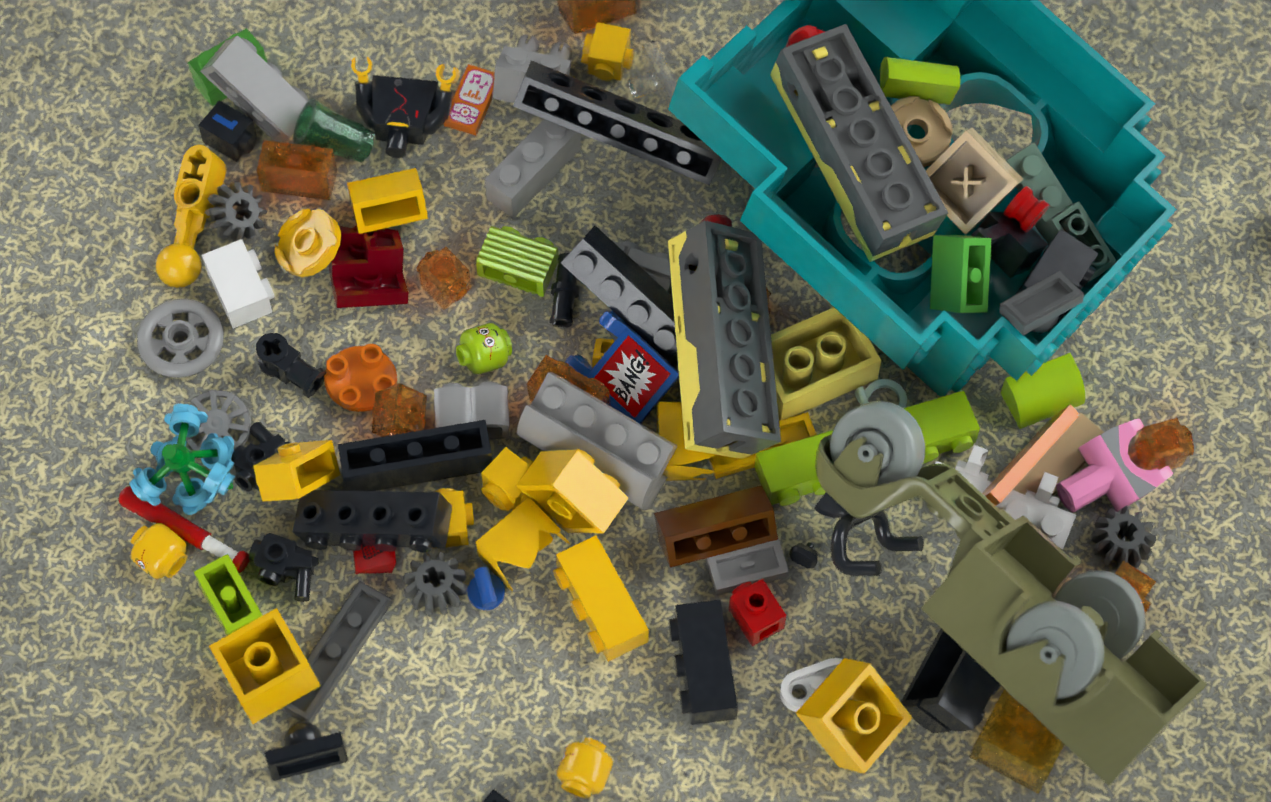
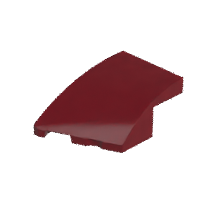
(368, 269)

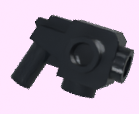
(246, 457)
(282, 558)

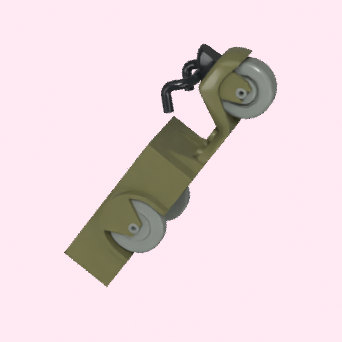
(1006, 598)

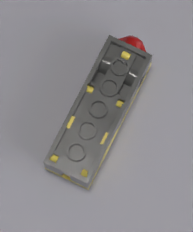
(857, 140)
(723, 339)

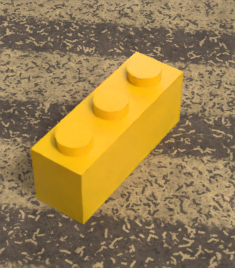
(600, 599)

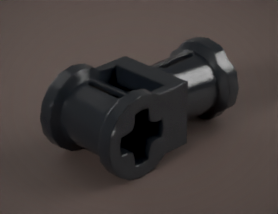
(288, 364)

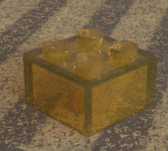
(1017, 744)

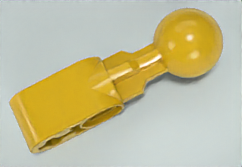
(200, 174)

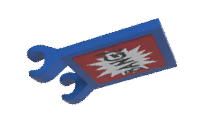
(630, 370)

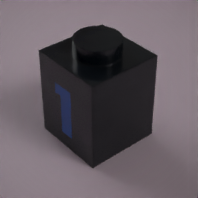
(228, 131)

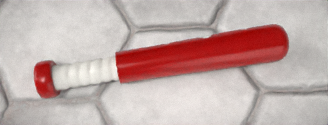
(182, 527)

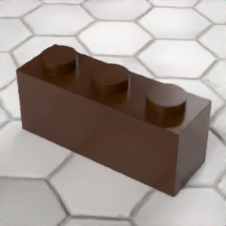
(716, 526)

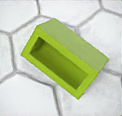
(921, 79)
(1045, 392)

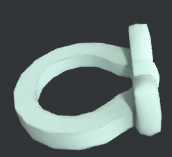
(864, 395)

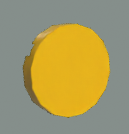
(307, 242)

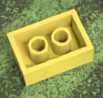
(820, 362)

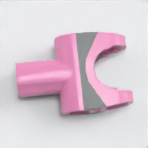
(1110, 472)

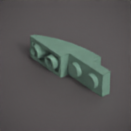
(1062, 212)

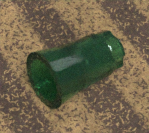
(327, 129)

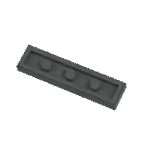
(340, 647)

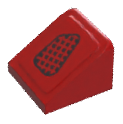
(372, 560)

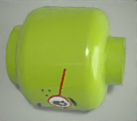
(484, 348)

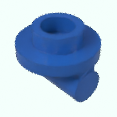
(485, 590)

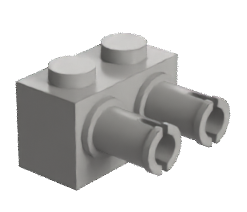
(515, 61)

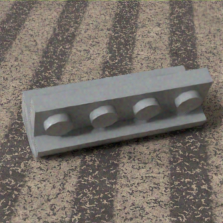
(621, 447)

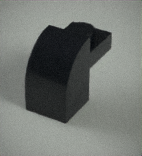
(1010, 245)

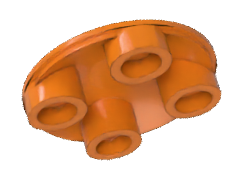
(357, 375)

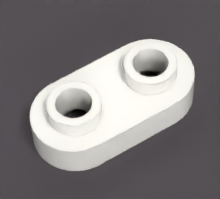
(806, 679)

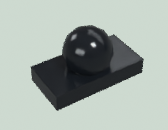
(305, 751)

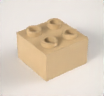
(971, 180)

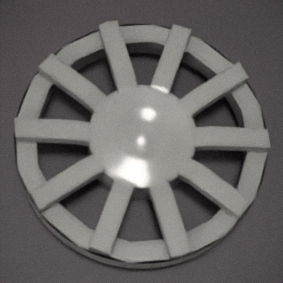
(218, 420)

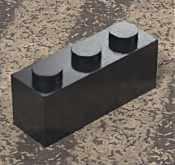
(704, 662)

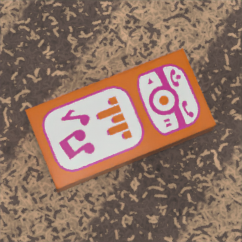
(471, 100)

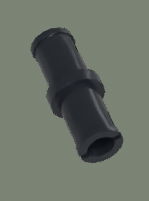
(564, 293)

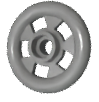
(163, 317)

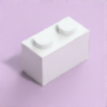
(237, 283)

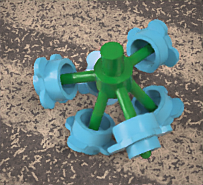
(173, 455)

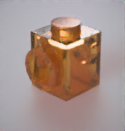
(444, 277)
(1164, 445)

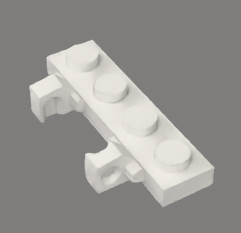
(1037, 507)

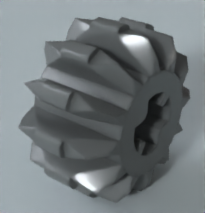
(246, 207)
(1128, 526)
(422, 590)

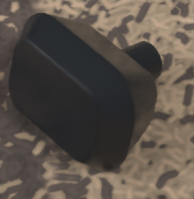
(804, 555)

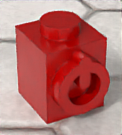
(756, 611)

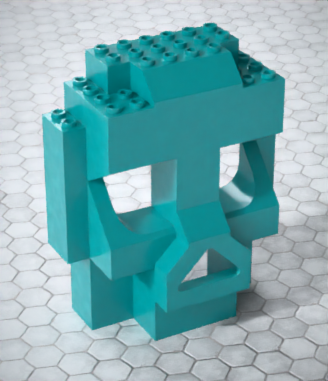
(1007, 56)

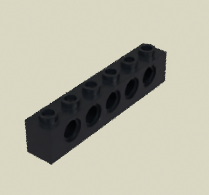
(615, 122)

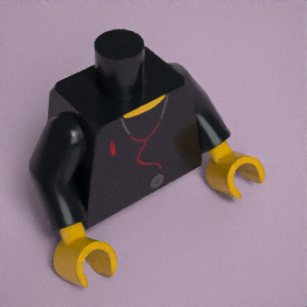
(403, 108)

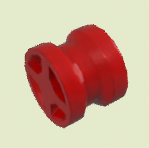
(1026, 209)

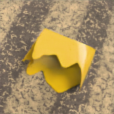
(672, 429)
(517, 538)

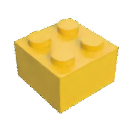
(573, 491)
(264, 666)
(854, 715)

